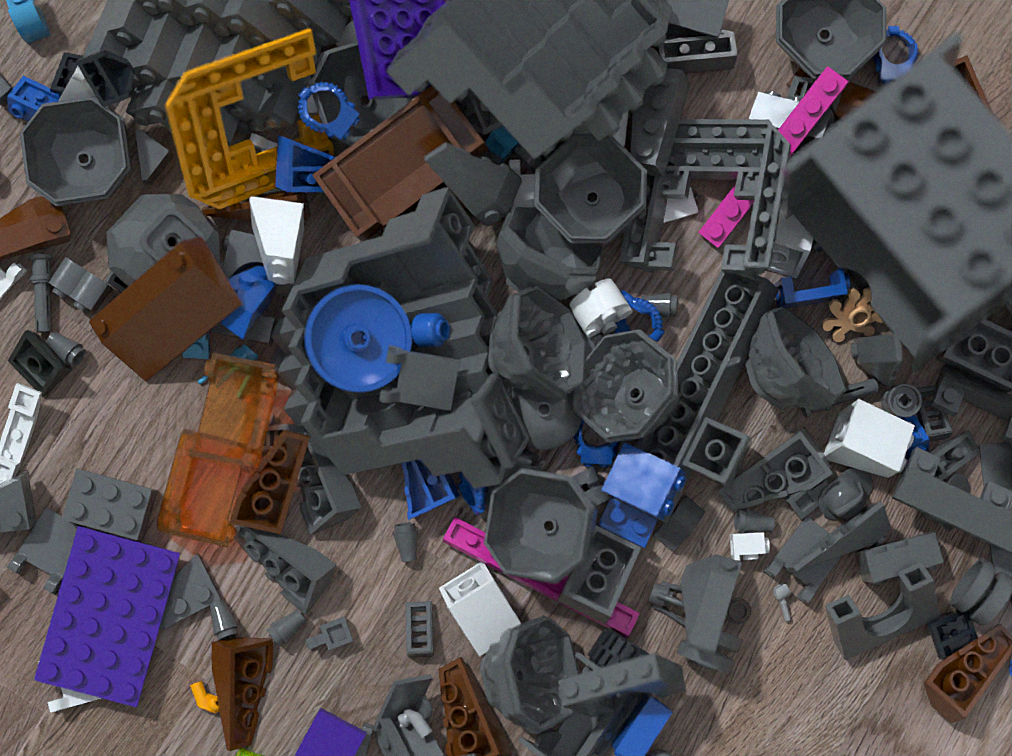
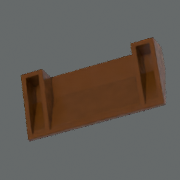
(387, 166)
(166, 309)

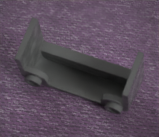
(388, 731)
(585, 734)

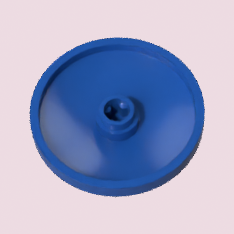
(351, 337)

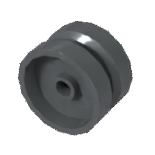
(982, 592)
(718, 660)

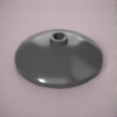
(548, 429)

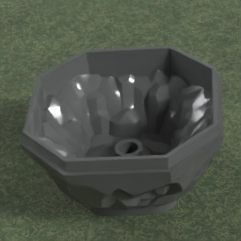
(537, 345)
(792, 364)
(627, 387)
(524, 673)

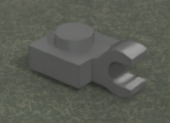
(806, 501)
(333, 634)

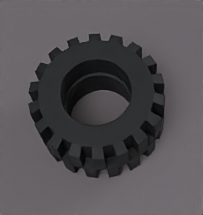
(613, 649)

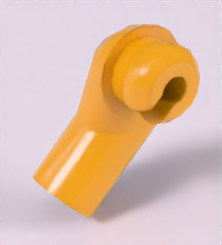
(203, 699)

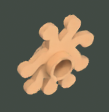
(853, 315)

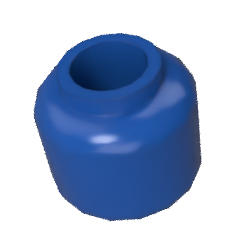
(429, 330)

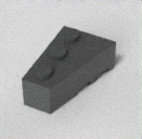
(888, 559)

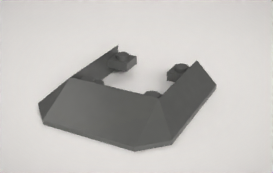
(715, 150)
(983, 517)

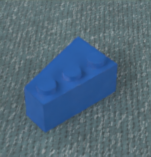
(297, 165)
(255, 294)
(425, 490)

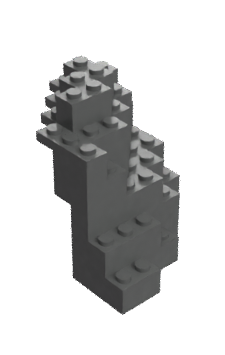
(180, 35)
(541, 62)
(426, 269)

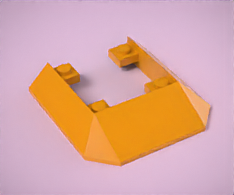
(234, 173)

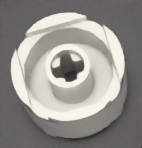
(600, 308)

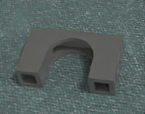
(241, 254)
(912, 609)
(593, 690)

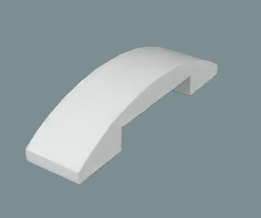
(18, 429)

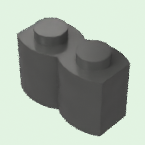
(80, 285)

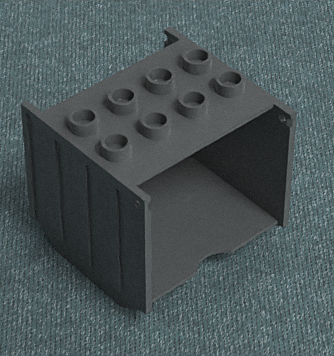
(915, 203)

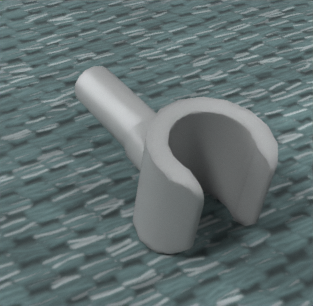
(781, 592)

